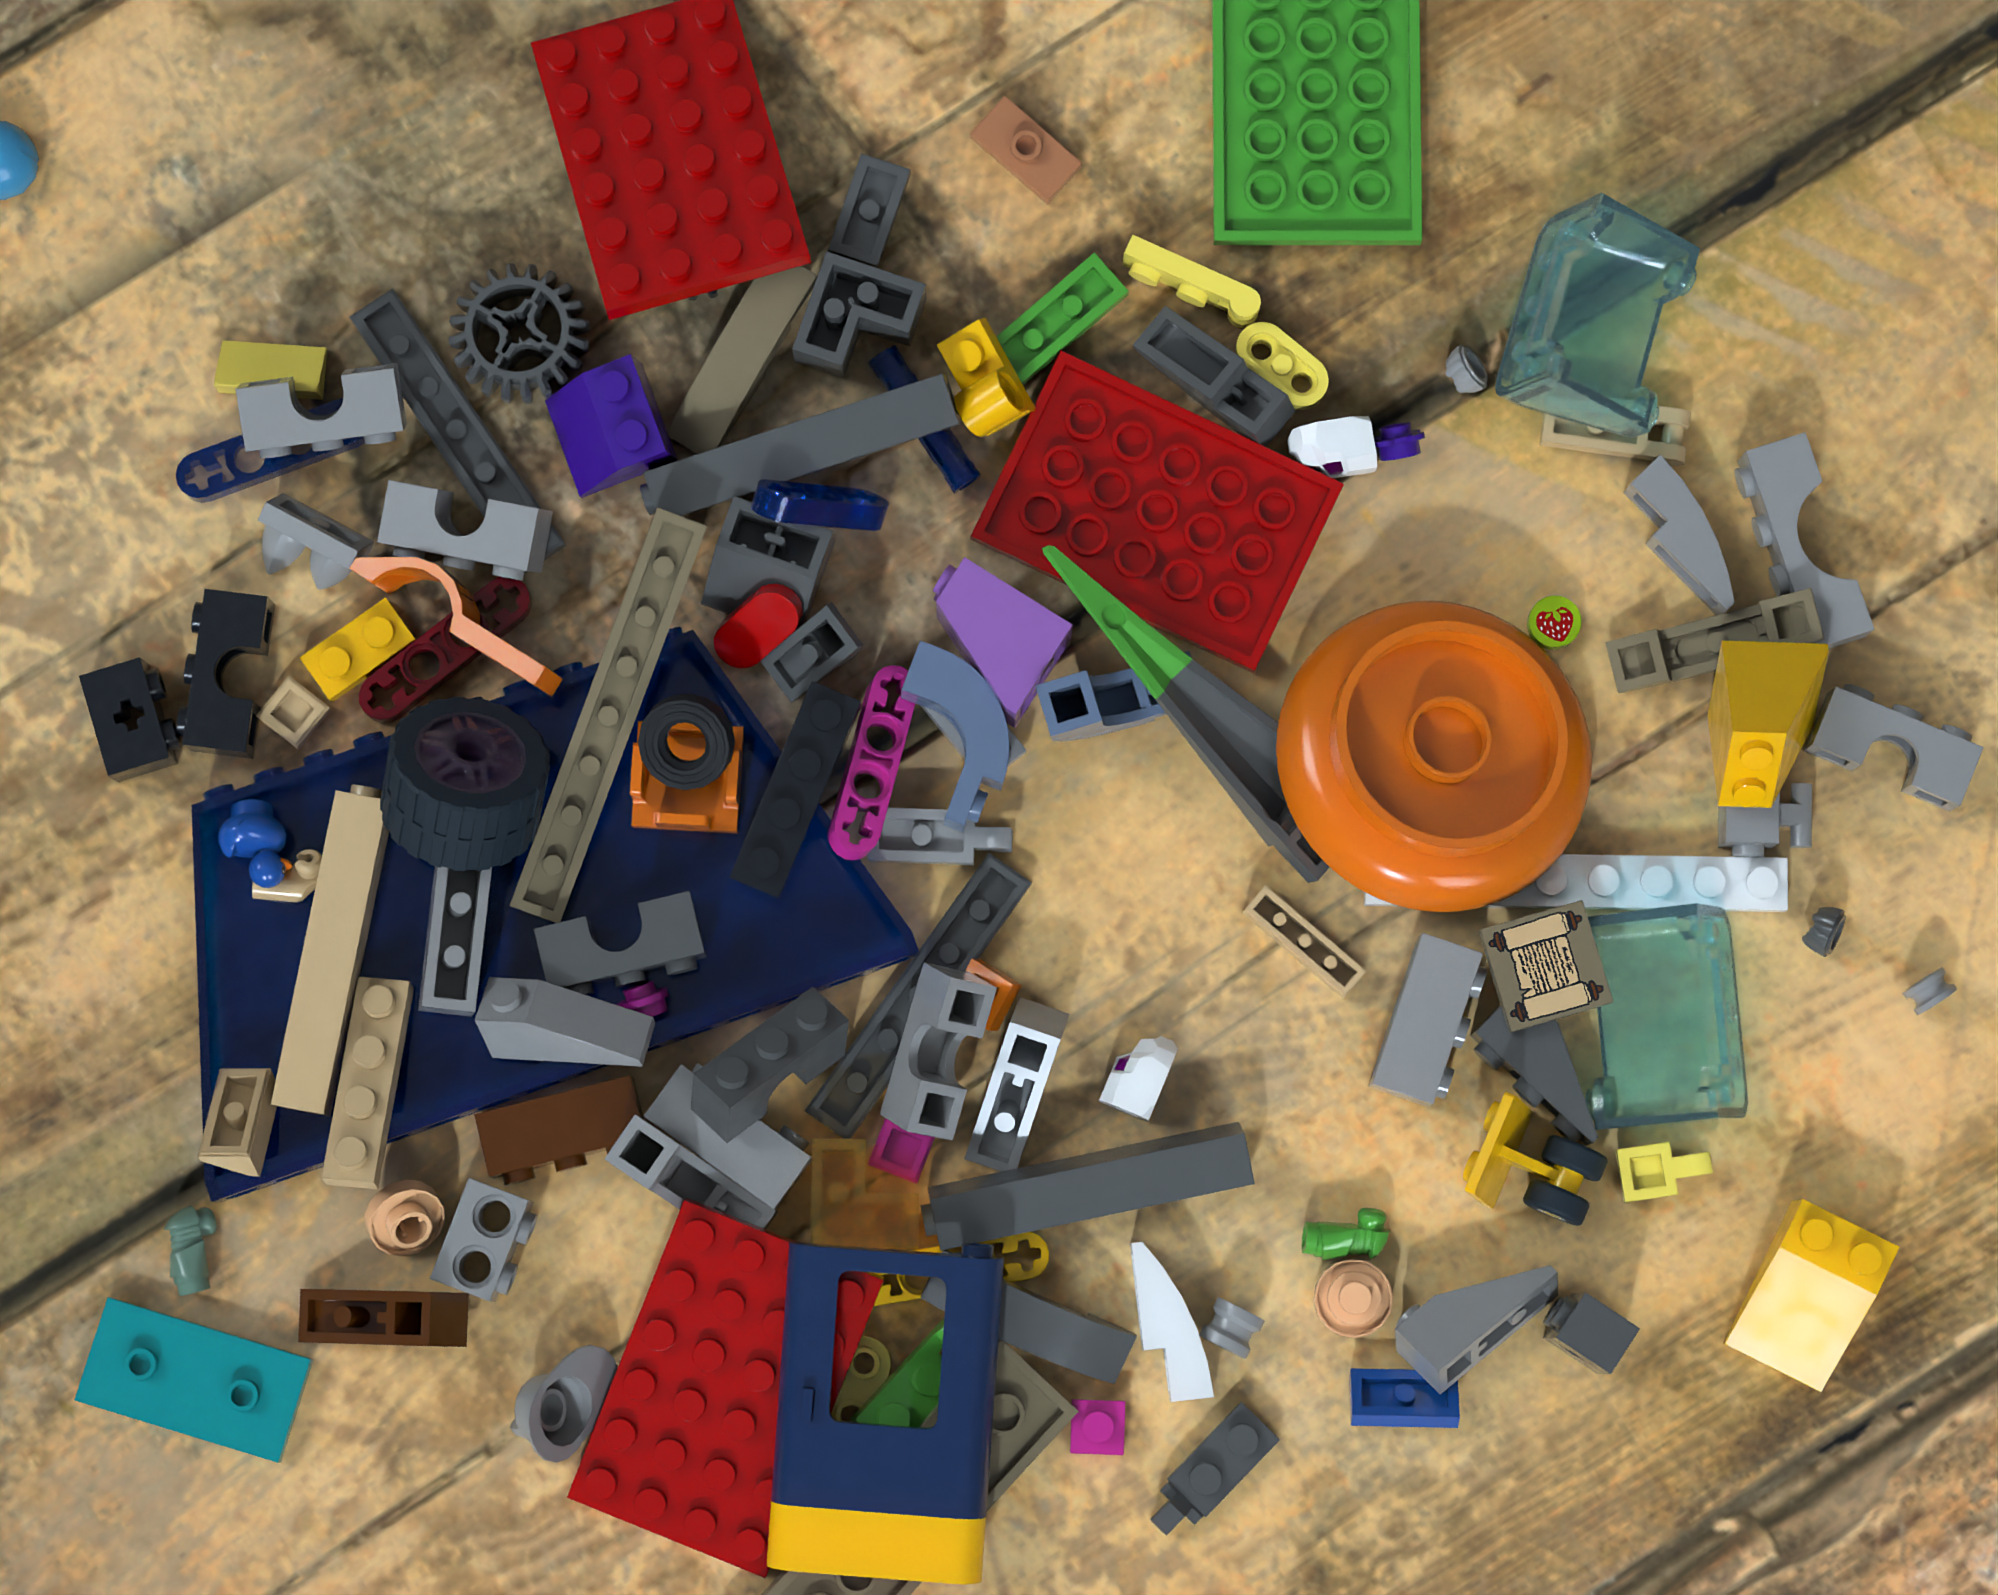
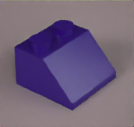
(610, 426)

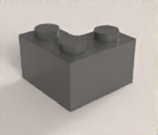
(852, 300)

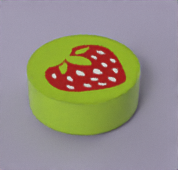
(1554, 622)

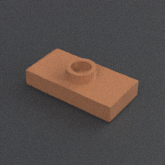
(1026, 150)

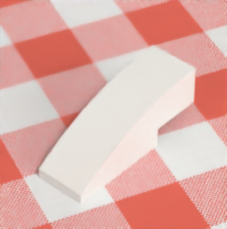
(1169, 1325)

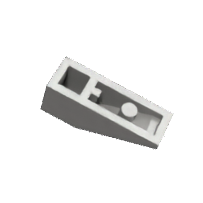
(559, 1025)
(1016, 1085)
(1468, 1323)

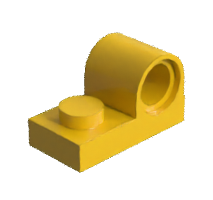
(988, 383)

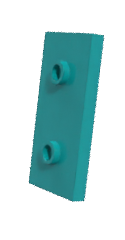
(194, 1379)

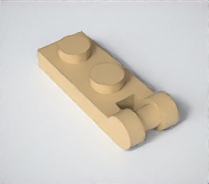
(1575, 436)

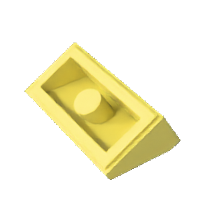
(254, 362)

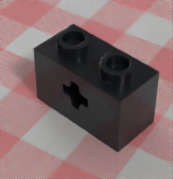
(109, 697)

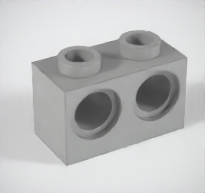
(470, 1235)

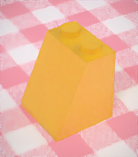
(1761, 716)

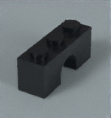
(226, 628)

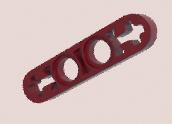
(450, 656)

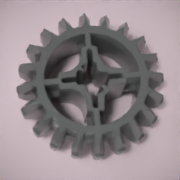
(511, 353)

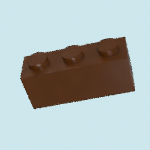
(556, 1129)

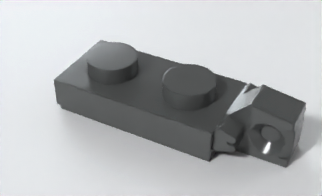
(1214, 1468)

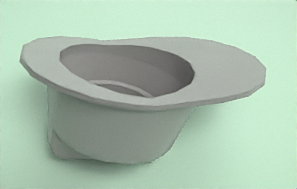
(563, 1406)

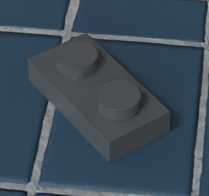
(869, 210)

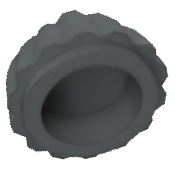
(1826, 930)

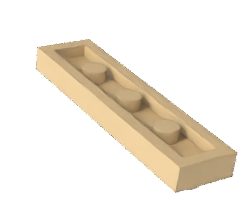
(367, 1083)

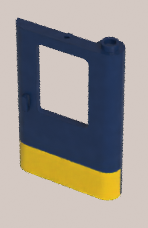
(881, 1493)

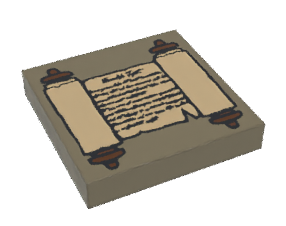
(1545, 966)

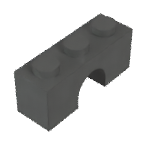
(668, 940)
(737, 1083)

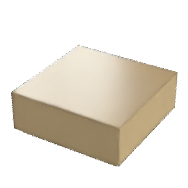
(293, 712)

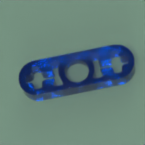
(819, 505)

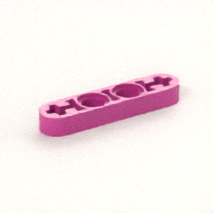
(868, 760)

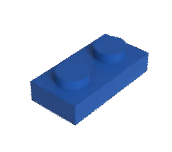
(1400, 1400)

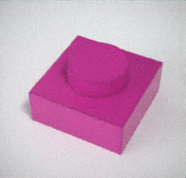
(1098, 1427)

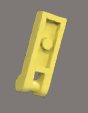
(1193, 281)

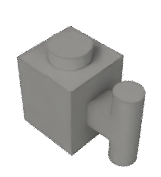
(1757, 828)

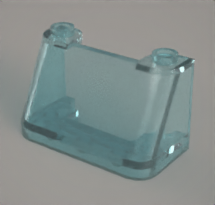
(1594, 316)
(1674, 1019)

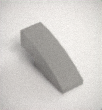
(1684, 534)

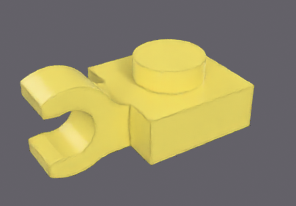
(1653, 1172)

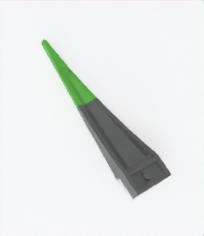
(1217, 722)

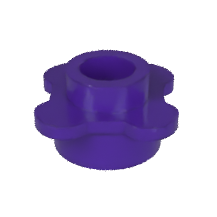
(1398, 441)

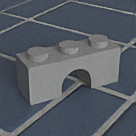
(276, 419)
(420, 521)
(1937, 759)
(923, 1084)

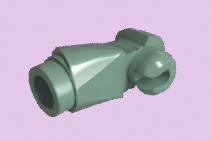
(188, 1252)

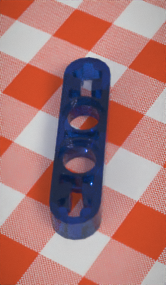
(270, 469)

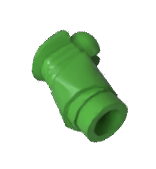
(1339, 1240)

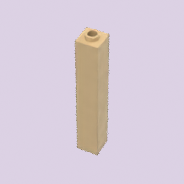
(332, 953)

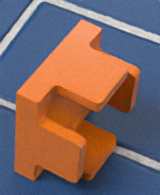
(699, 809)

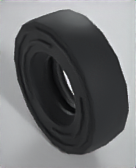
(705, 716)

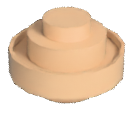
(404, 1217)
(1353, 1298)

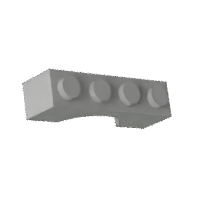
(1778, 482)

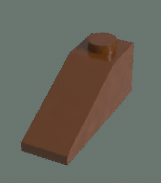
(383, 1317)

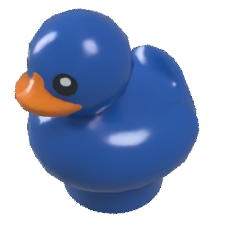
(256, 835)

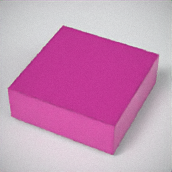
(900, 1152)

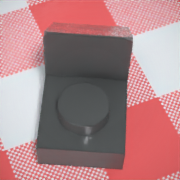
(812, 652)

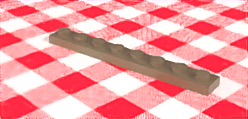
(608, 715)

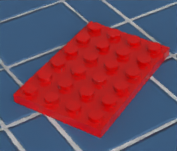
(669, 154)
(1158, 510)
(698, 1388)

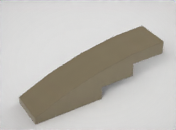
(740, 359)

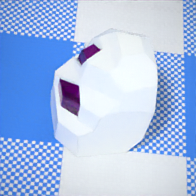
(1336, 446)
(1139, 1077)

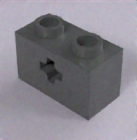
(1589, 1331)

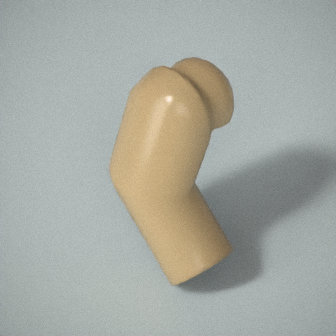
(297, 882)

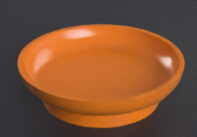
(1434, 756)

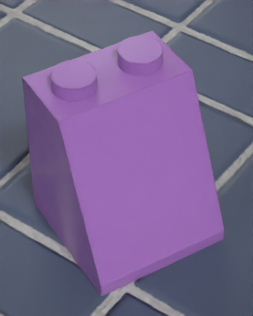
(1000, 633)

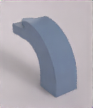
(964, 698)
(1096, 705)

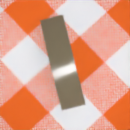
(1694, 647)

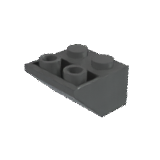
(765, 552)

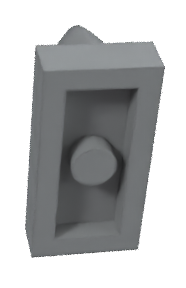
(294, 526)

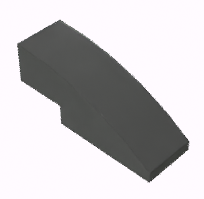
(1215, 377)

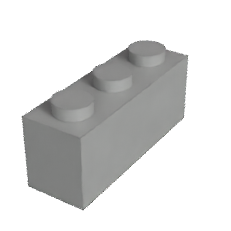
(454, 941)
(1428, 1021)
(756, 1159)

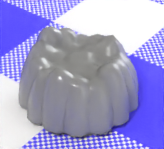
(1466, 370)

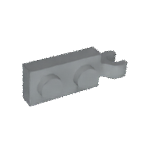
(921, 837)

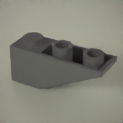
(1542, 1071)

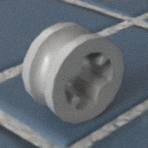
(1929, 991)

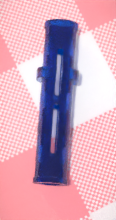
(941, 446)

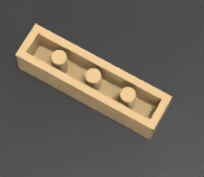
(1304, 942)

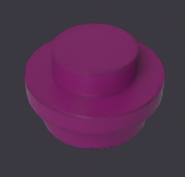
(645, 999)

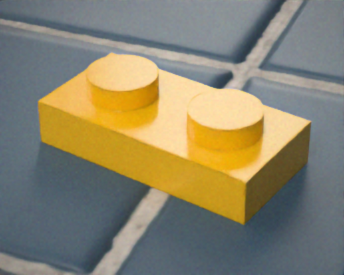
(357, 650)

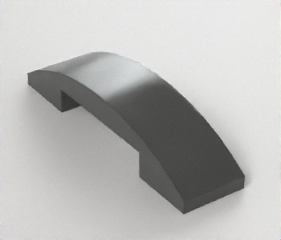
(1053, 1331)

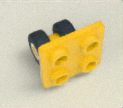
(1572, 1163)

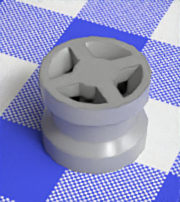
(1231, 1328)

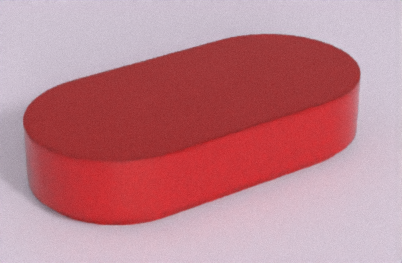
(758, 625)

